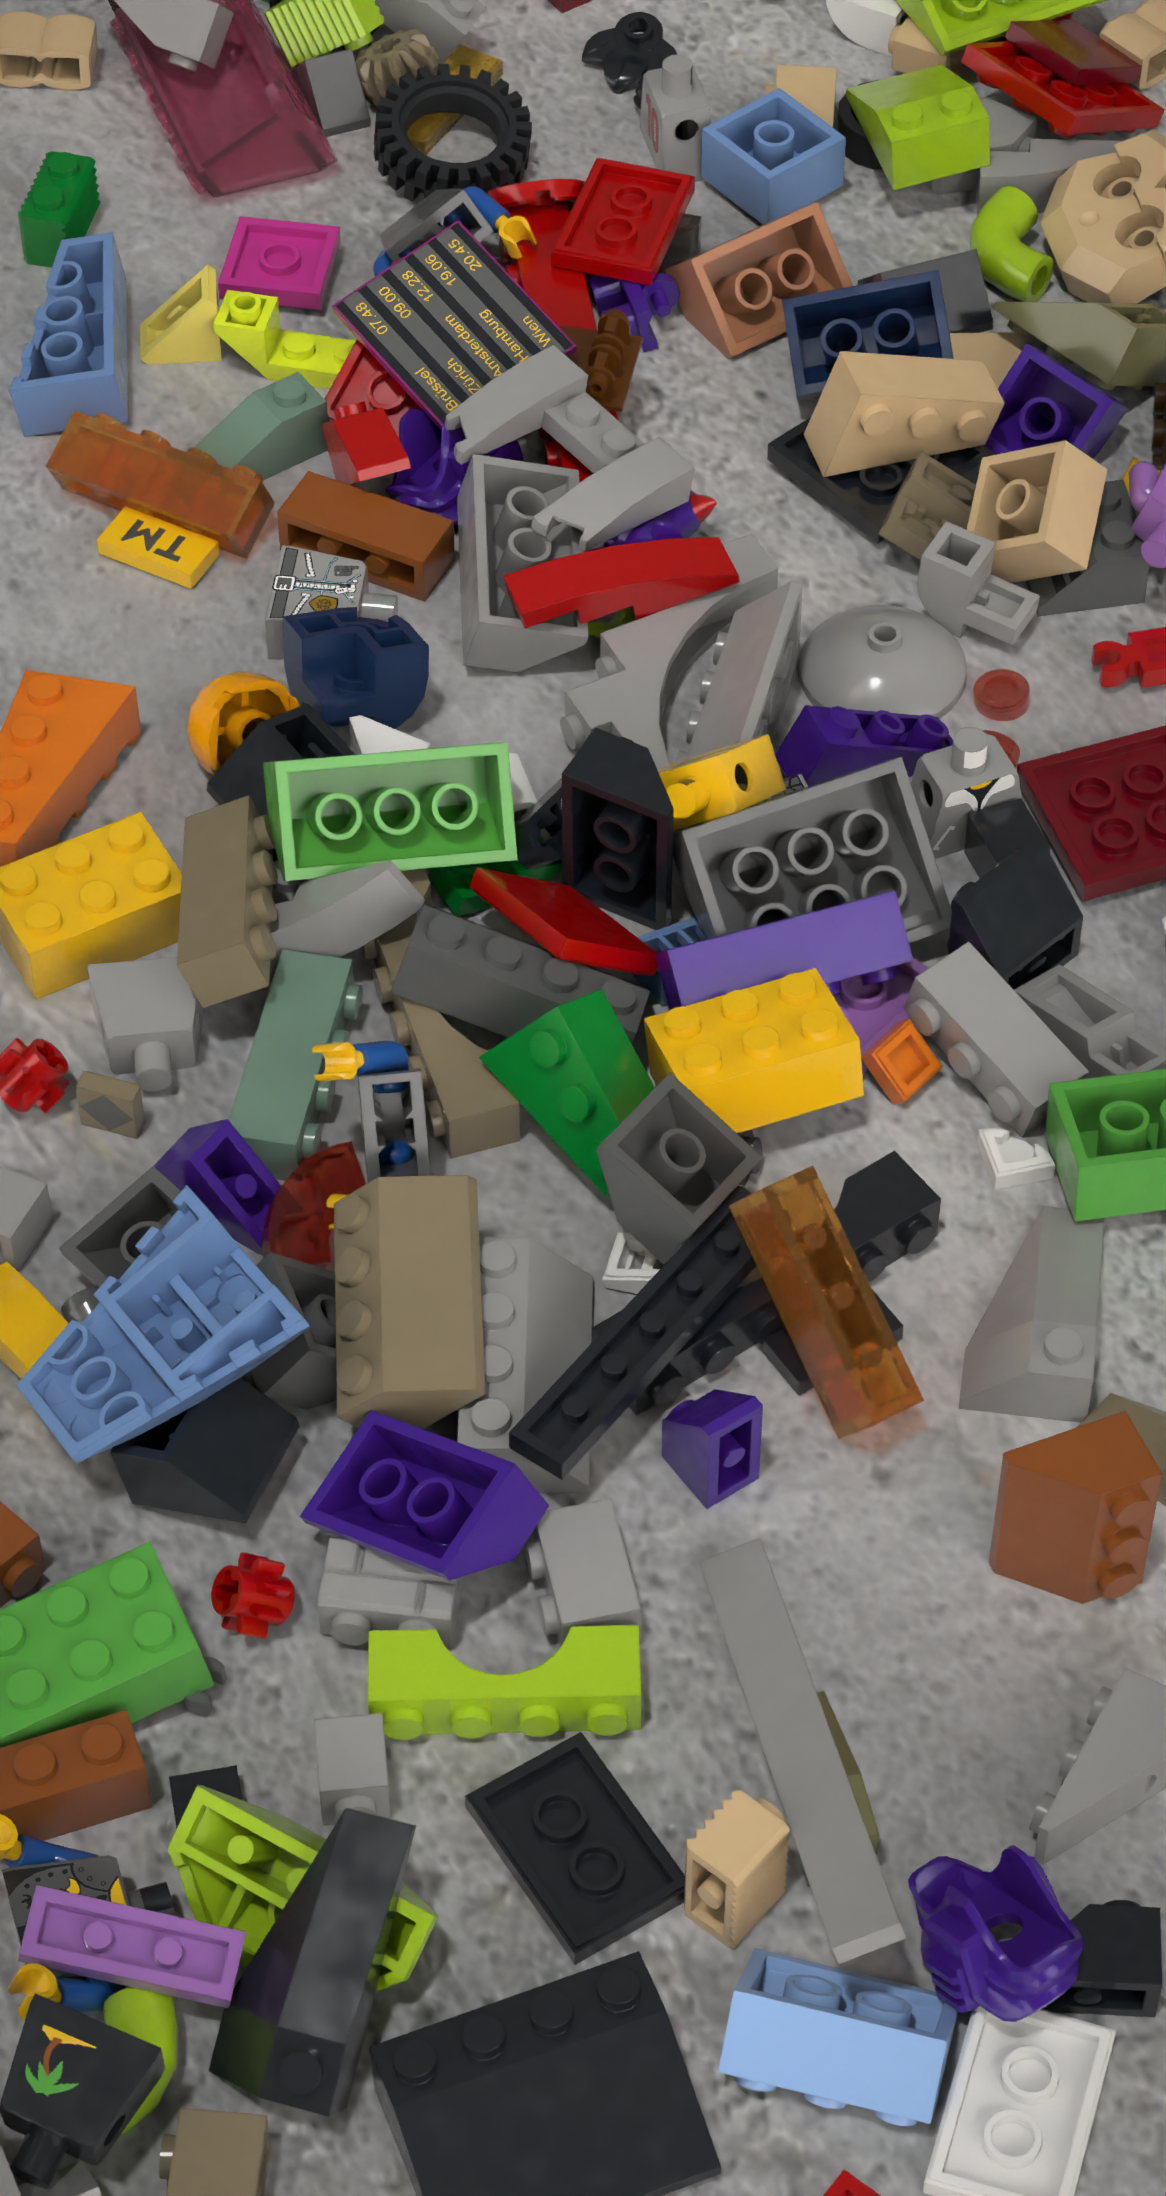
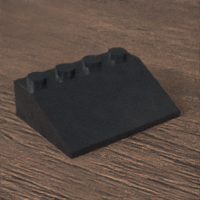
(548, 2094)

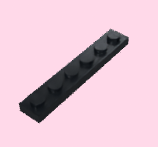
(636, 1344)

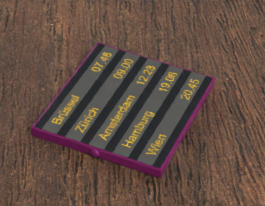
(448, 321)

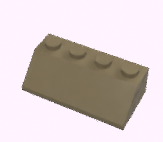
(408, 1299)

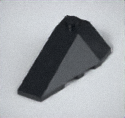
(313, 1981)

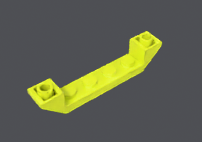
(253, 330)

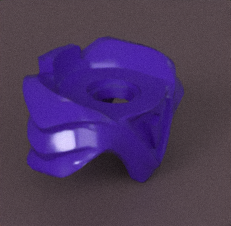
(434, 450)
(967, 1964)

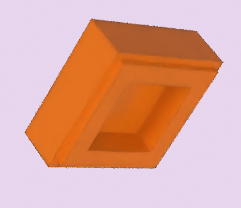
(901, 1061)

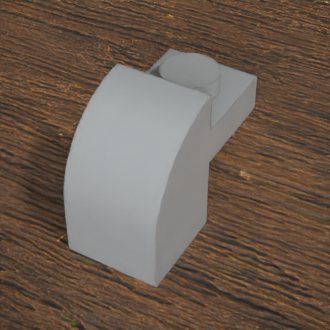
(962, 592)

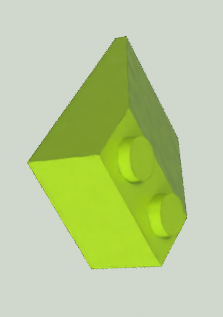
(923, 125)

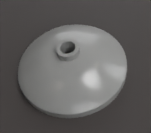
(883, 662)

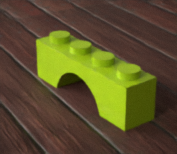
(582, 1687)

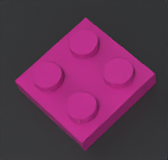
(281, 261)

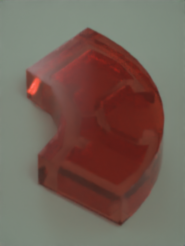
(298, 1213)

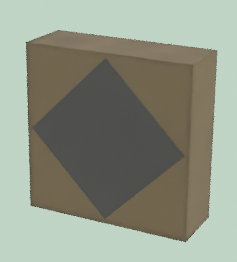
(110, 1104)

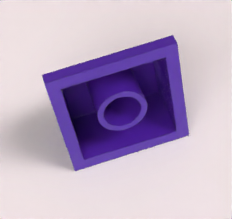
(1052, 405)

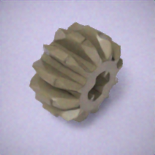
(391, 58)

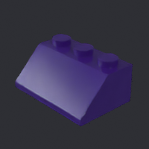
(426, 1500)

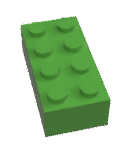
(1110, 1143)
(96, 1649)

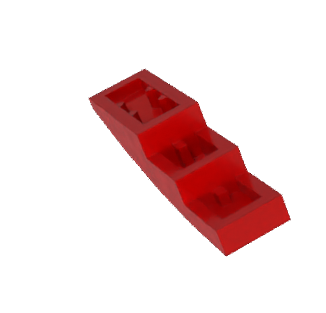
(630, 575)

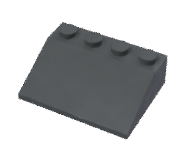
(814, 853)

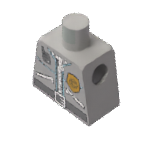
(318, 582)

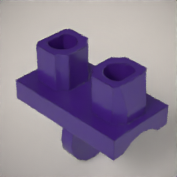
(639, 302)

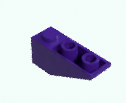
(842, 740)

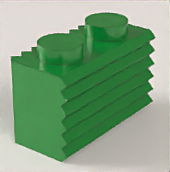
(58, 205)

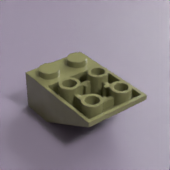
(1109, 340)

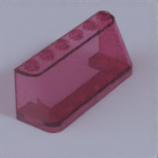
(231, 122)

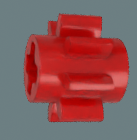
(32, 1075)
(253, 1595)

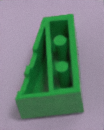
(574, 1076)

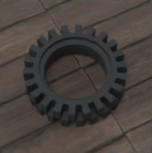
(451, 95)

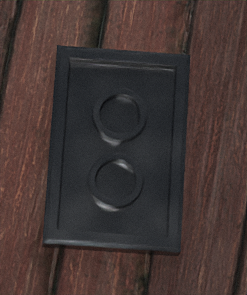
(578, 1847)

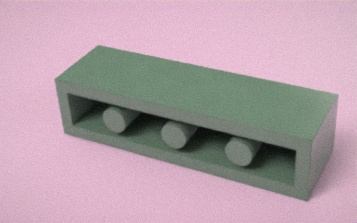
(278, 1091)

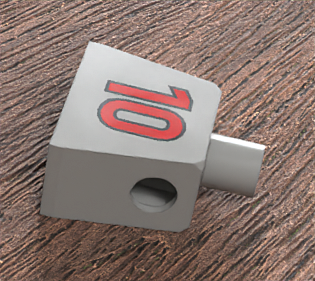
(669, 100)

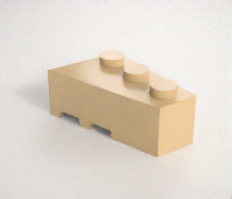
(898, 405)

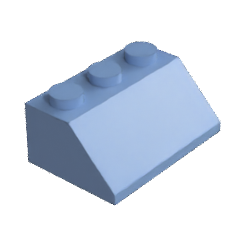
(838, 2037)

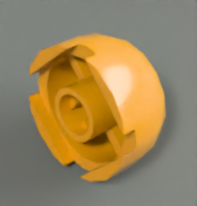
(230, 711)

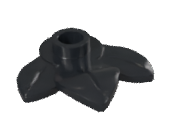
(627, 54)

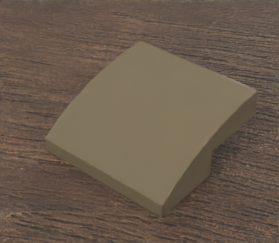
(924, 504)

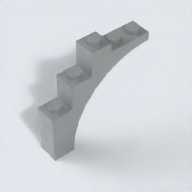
(649, 656)

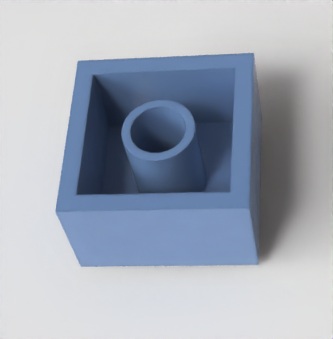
(773, 156)

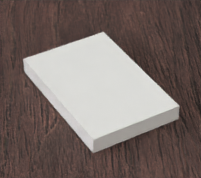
(1020, 2107)

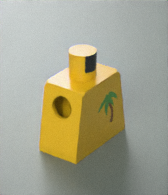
(707, 786)

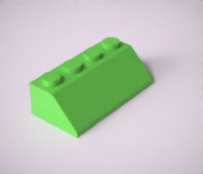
(391, 806)

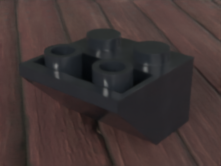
(280, 738)
(1018, 916)
(209, 1456)

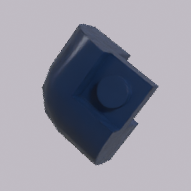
(355, 665)

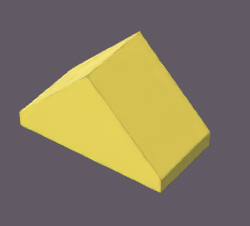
(184, 324)

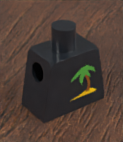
(73, 2088)

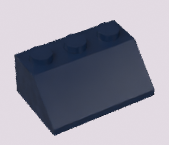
(876, 317)

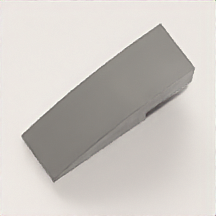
(1037, 169)
(343, 911)
(1091, 1024)

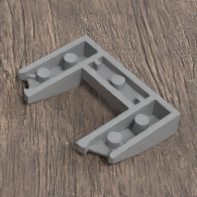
(549, 392)

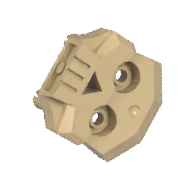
(1111, 222)

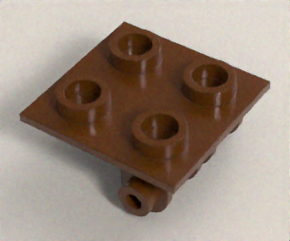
(607, 358)

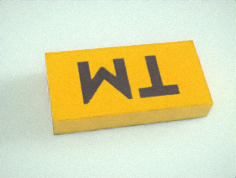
(158, 547)

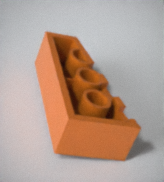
(54, 752)

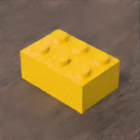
(89, 903)
(760, 1051)

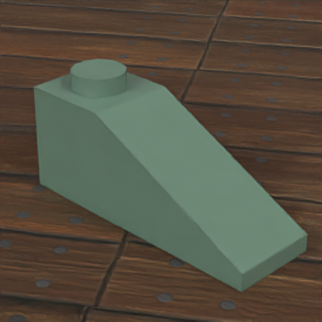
(271, 428)

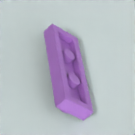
(132, 1946)

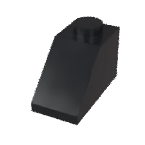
(1118, 1962)

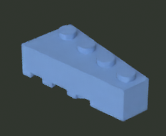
(78, 341)

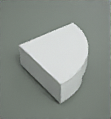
(1013, 1160)

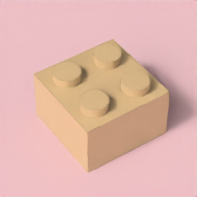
(1038, 510)

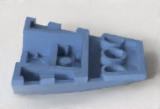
(161, 1336)

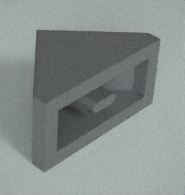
(334, 92)

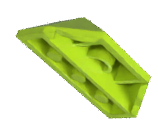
(248, 1861)

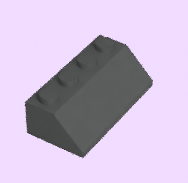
(500, 978)

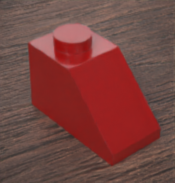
(363, 444)

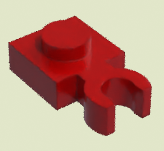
(1141, 657)

